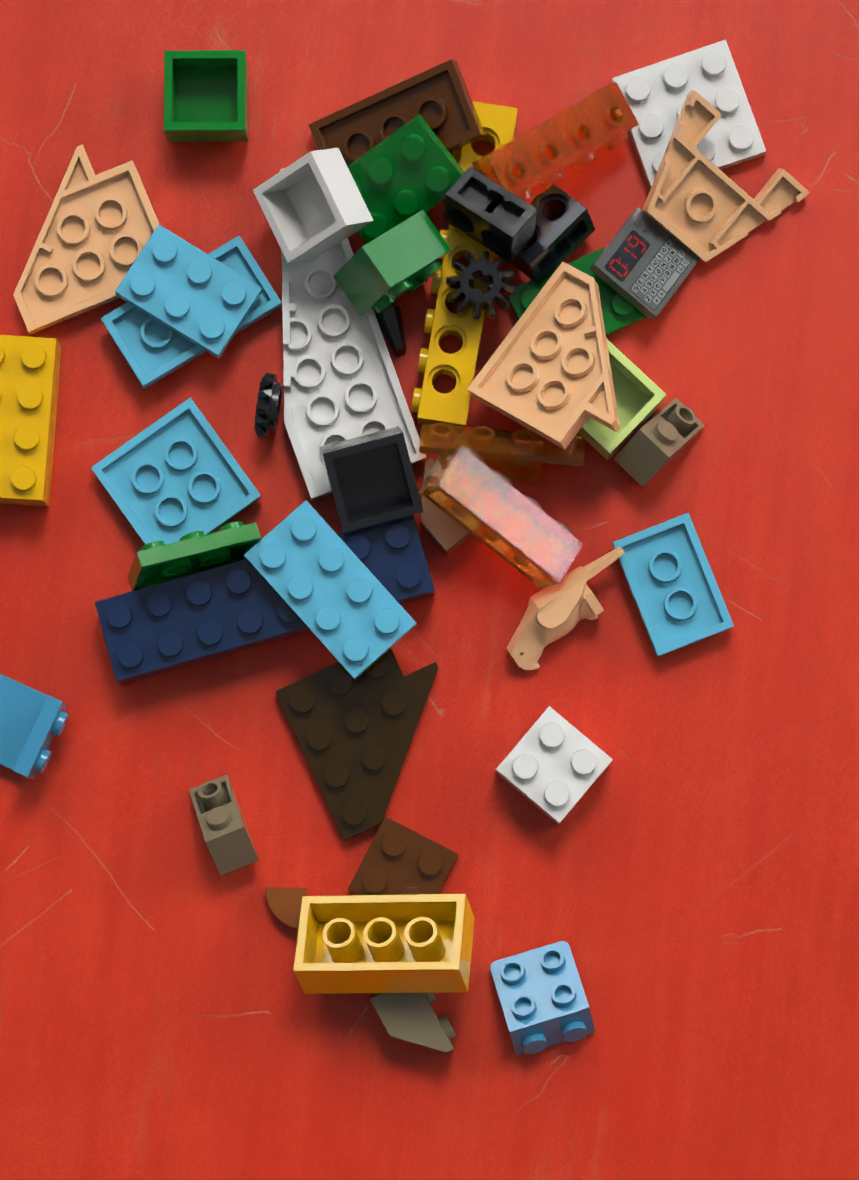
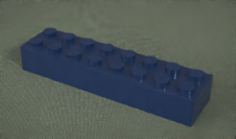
(237, 608)

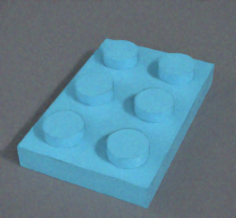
(188, 291)
(673, 585)

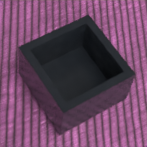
(371, 479)

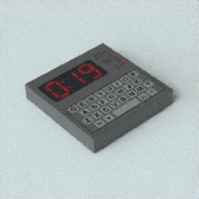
(644, 263)

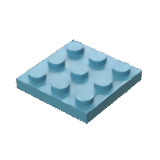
(176, 478)

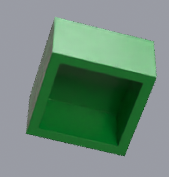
(206, 96)
(393, 264)

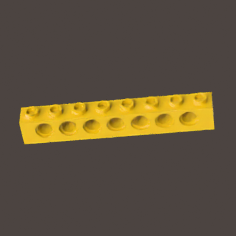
(453, 407)

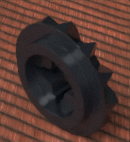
(268, 406)

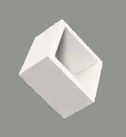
(312, 205)
(553, 765)

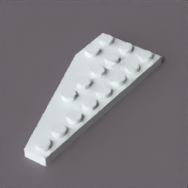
(334, 368)

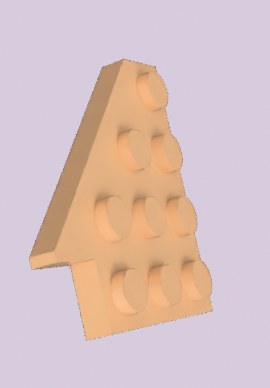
(85, 243)
(554, 362)

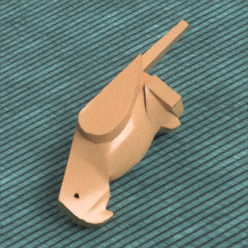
(557, 611)

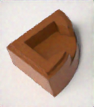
(286, 904)

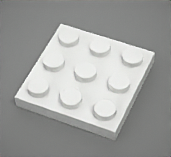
(658, 95)

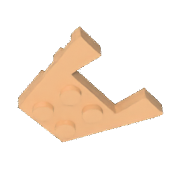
(700, 201)

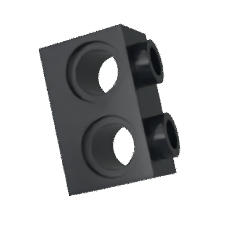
(490, 214)
(553, 238)

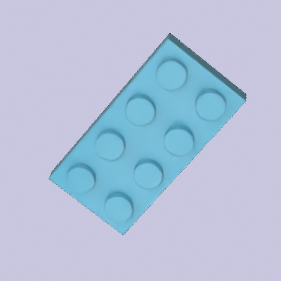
(157, 350)
(330, 589)

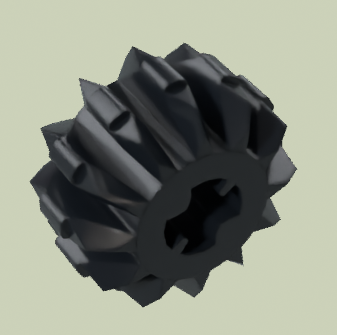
(487, 273)

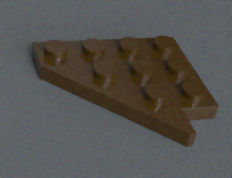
(357, 734)

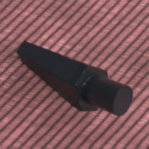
(392, 326)

